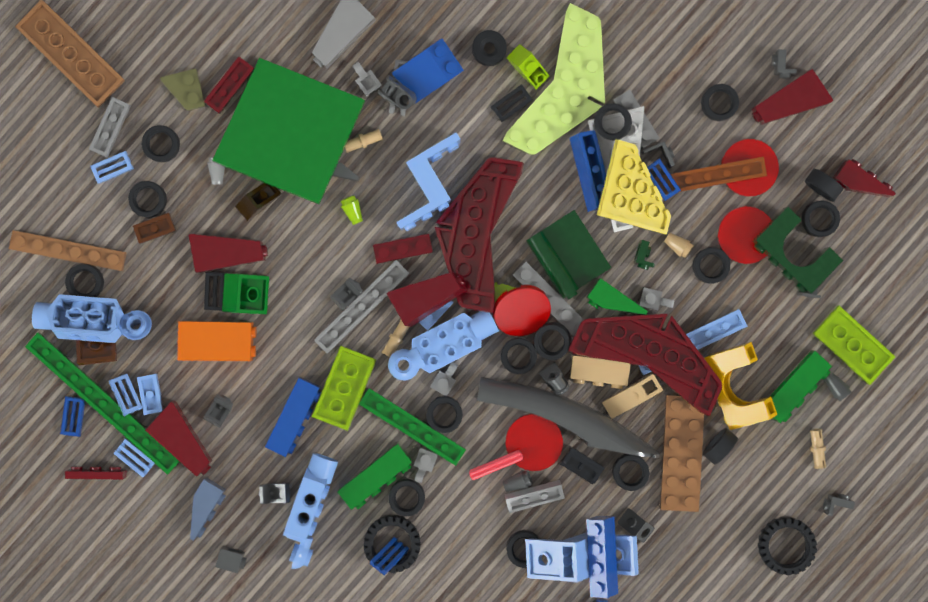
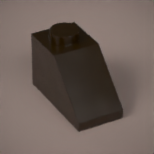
(257, 200)

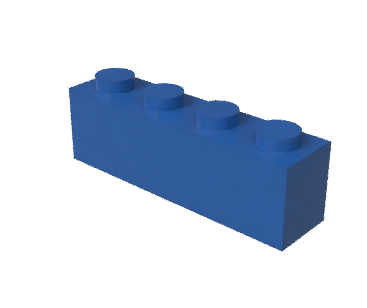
(589, 167)
(293, 416)
(602, 556)

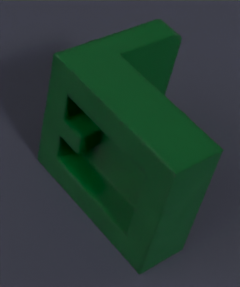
(643, 251)

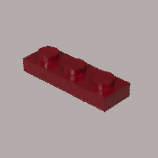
(229, 85)
(402, 248)
(96, 472)

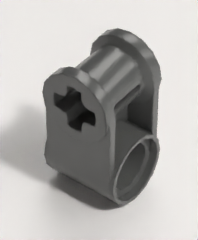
(394, 91)
(554, 379)

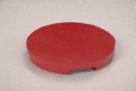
(751, 149)
(738, 231)
(522, 310)
(537, 440)

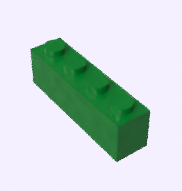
(799, 384)
(374, 476)

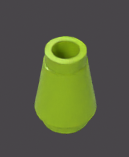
(352, 209)

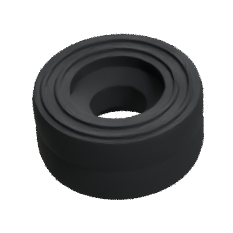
(497, 40)

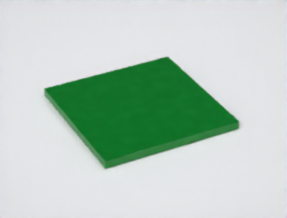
(289, 131)

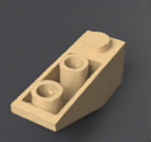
(632, 395)

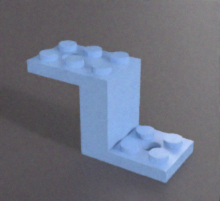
(429, 182)
(570, 558)

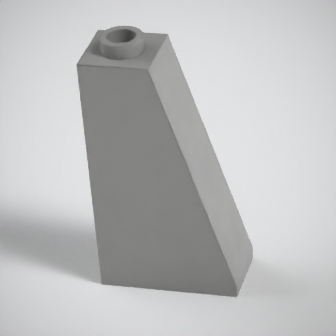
(343, 29)

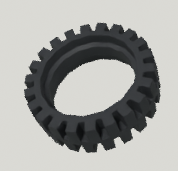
(395, 521)
(802, 563)

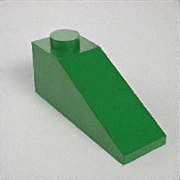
(608, 297)

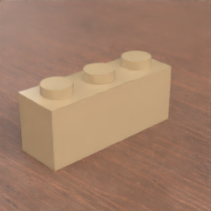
(599, 371)

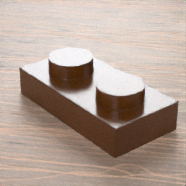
(154, 228)

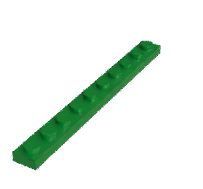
(101, 401)

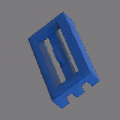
(671, 193)
(73, 415)
(398, 546)

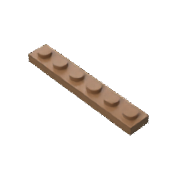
(67, 250)

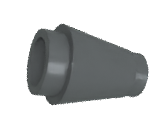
(837, 387)
(519, 481)

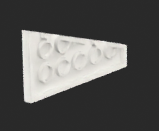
(613, 124)

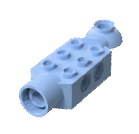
(89, 319)
(443, 344)
(315, 481)

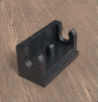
(582, 465)

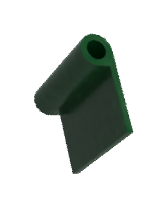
(568, 254)

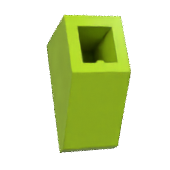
(528, 66)

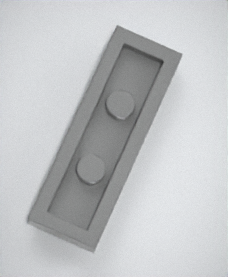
(629, 102)
(109, 127)
(534, 496)

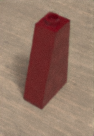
(797, 97)
(221, 252)
(425, 297)
(179, 438)

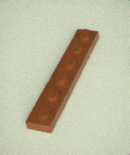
(716, 175)

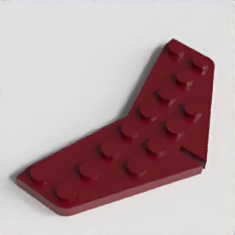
(472, 220)
(643, 343)

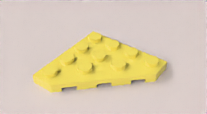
(630, 193)

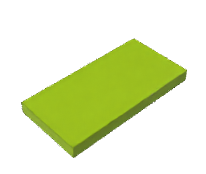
(853, 345)
(344, 388)

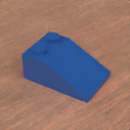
(429, 70)

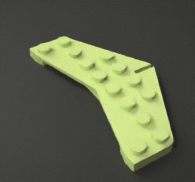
(565, 100)

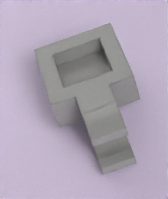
(366, 81)
(652, 299)
(445, 381)
(425, 462)

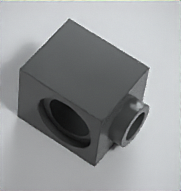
(231, 559)

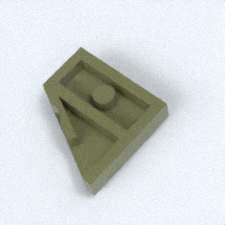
(186, 88)

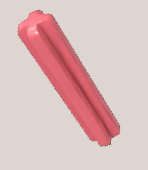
(496, 464)

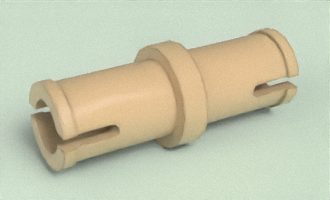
(363, 140)
(395, 339)
(818, 449)

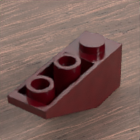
(856, 179)

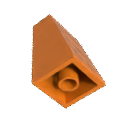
(216, 341)

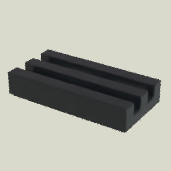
(524, 94)
(207, 290)

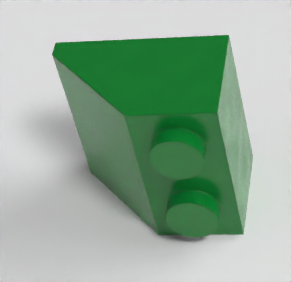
(245, 293)

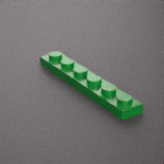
(412, 426)

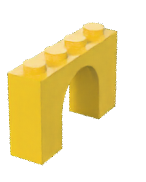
(737, 411)

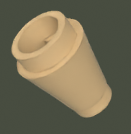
(679, 245)

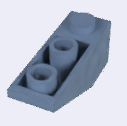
(204, 502)

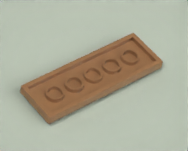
(70, 53)
(681, 456)

